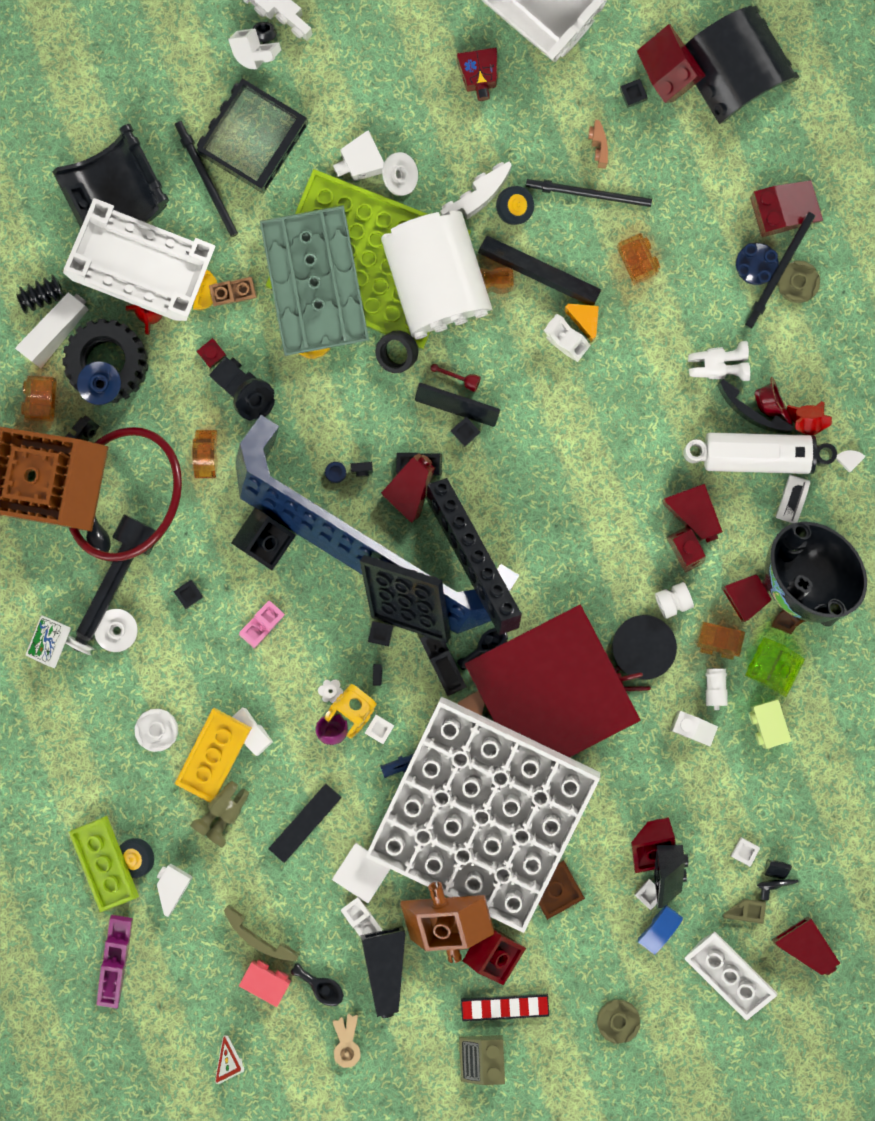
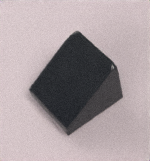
(777, 869)

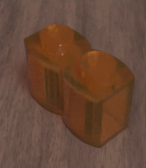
(498, 280)
(39, 399)
(720, 640)

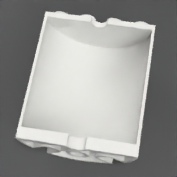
(549, 24)
(436, 272)

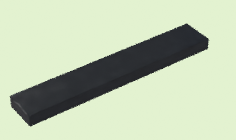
(539, 271)

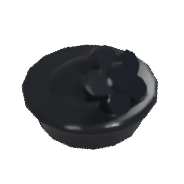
(265, 32)

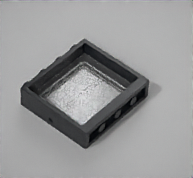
(252, 135)

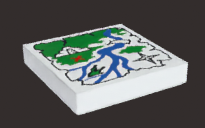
(48, 641)

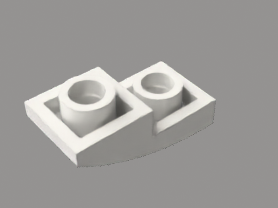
(258, 738)

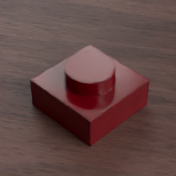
(211, 353)

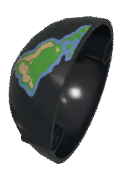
(819, 578)

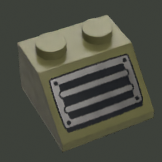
(482, 1059)

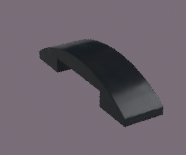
(730, 393)

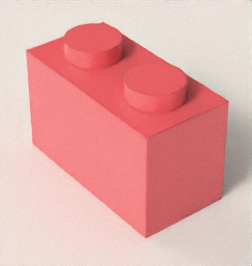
(265, 982)

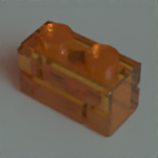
(638, 258)

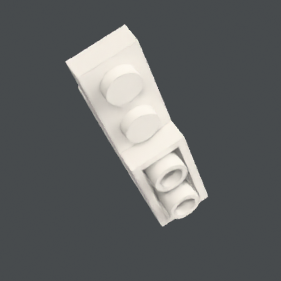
(286, 12)
(485, 189)

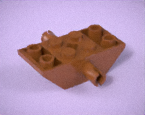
(447, 922)

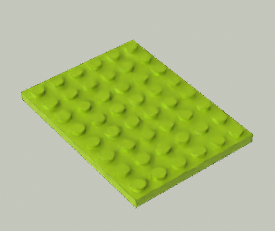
(367, 219)

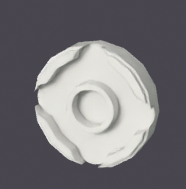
(162, 728)

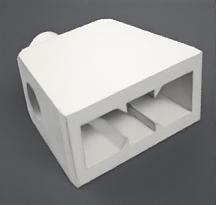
(360, 158)

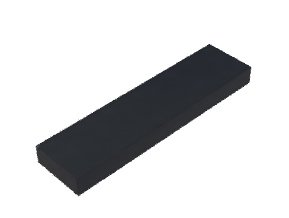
(305, 823)

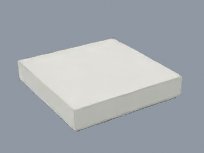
(360, 874)

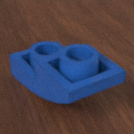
(660, 930)

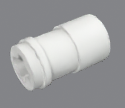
(716, 688)

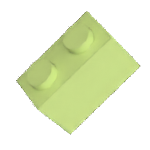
(770, 724)

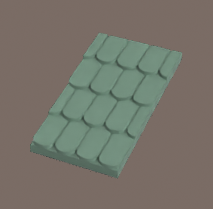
(314, 280)

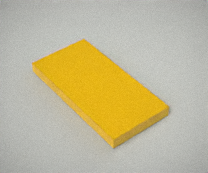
(213, 755)

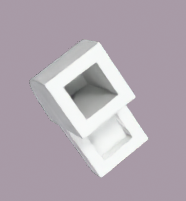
(248, 50)
(566, 339)

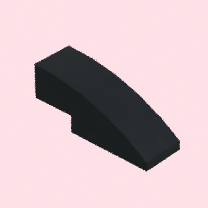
(443, 664)

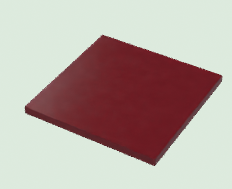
(555, 685)

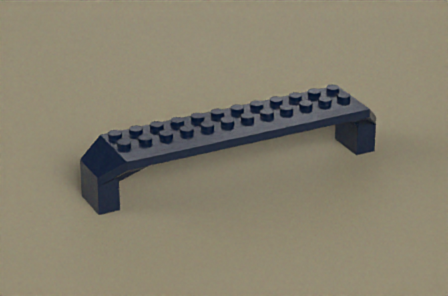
(329, 532)

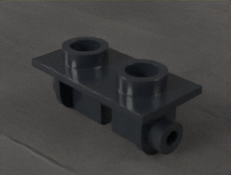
(85, 429)

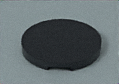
(644, 646)

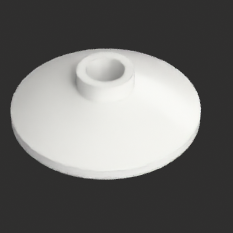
(406, 174)
(106, 636)

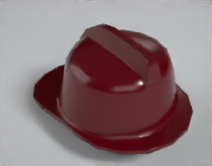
(770, 401)

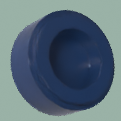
(335, 472)

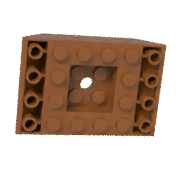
(65, 481)

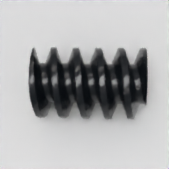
(39, 294)

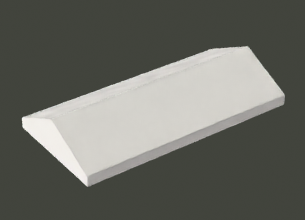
(730, 975)

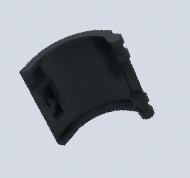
(738, 61)
(115, 176)

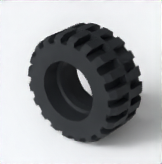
(103, 332)

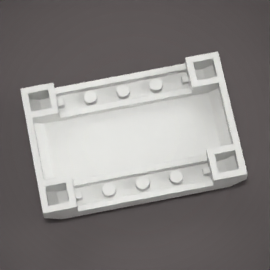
(138, 262)

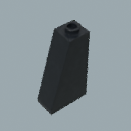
(384, 964)

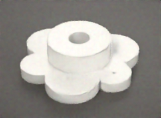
(324, 690)

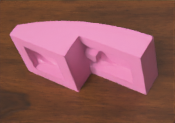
(261, 624)

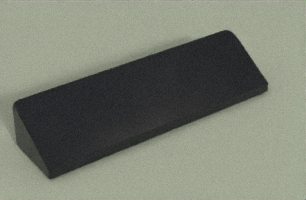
(457, 404)

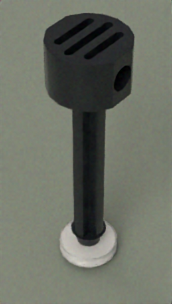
(130, 534)

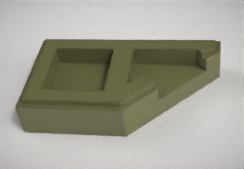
(747, 910)

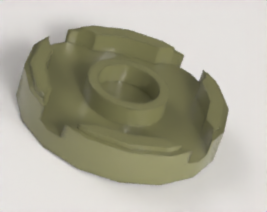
(793, 287)
(612, 1022)

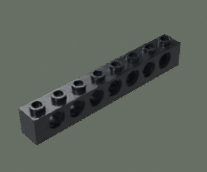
(473, 556)

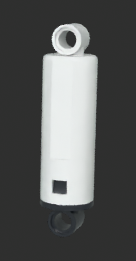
(760, 453)

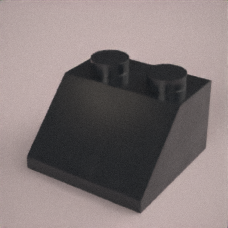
(263, 539)
(669, 872)

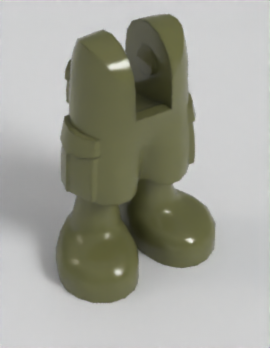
(223, 807)

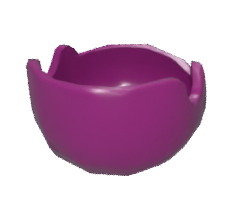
(332, 731)

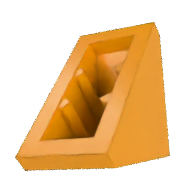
(585, 318)

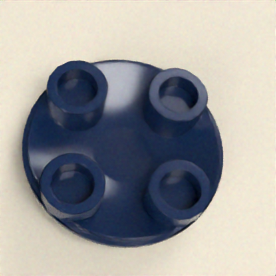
(756, 263)

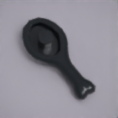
(98, 537)
(487, 642)
(325, 989)

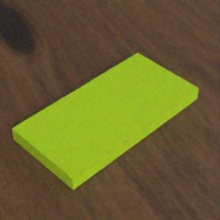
(103, 864)

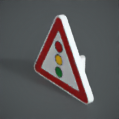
(229, 1062)

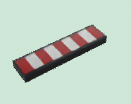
(505, 1007)

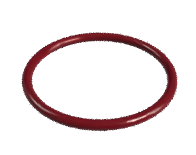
(176, 495)

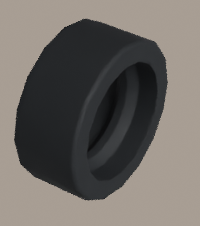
(385, 361)

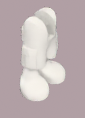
(715, 366)

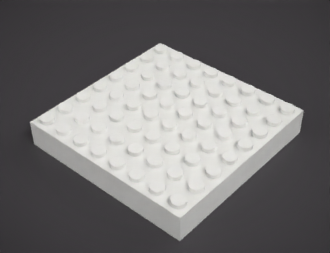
(483, 813)

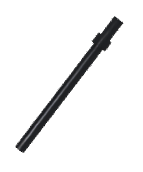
(188, 143)
(547, 186)
(759, 307)

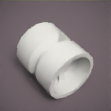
(674, 600)

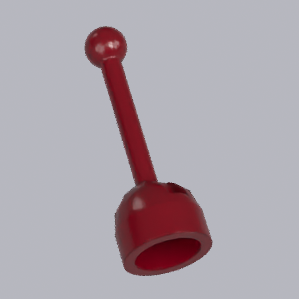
(471, 381)

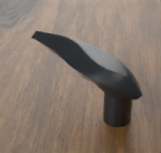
(766, 886)

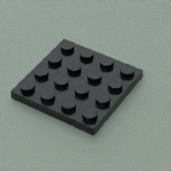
(405, 598)

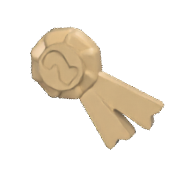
(346, 1052)

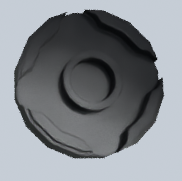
(254, 399)

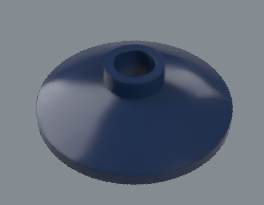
(91, 375)

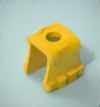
(358, 717)

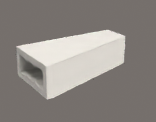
(52, 329)

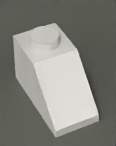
(693, 728)
(171, 887)

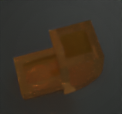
(205, 454)

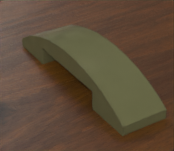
(282, 952)

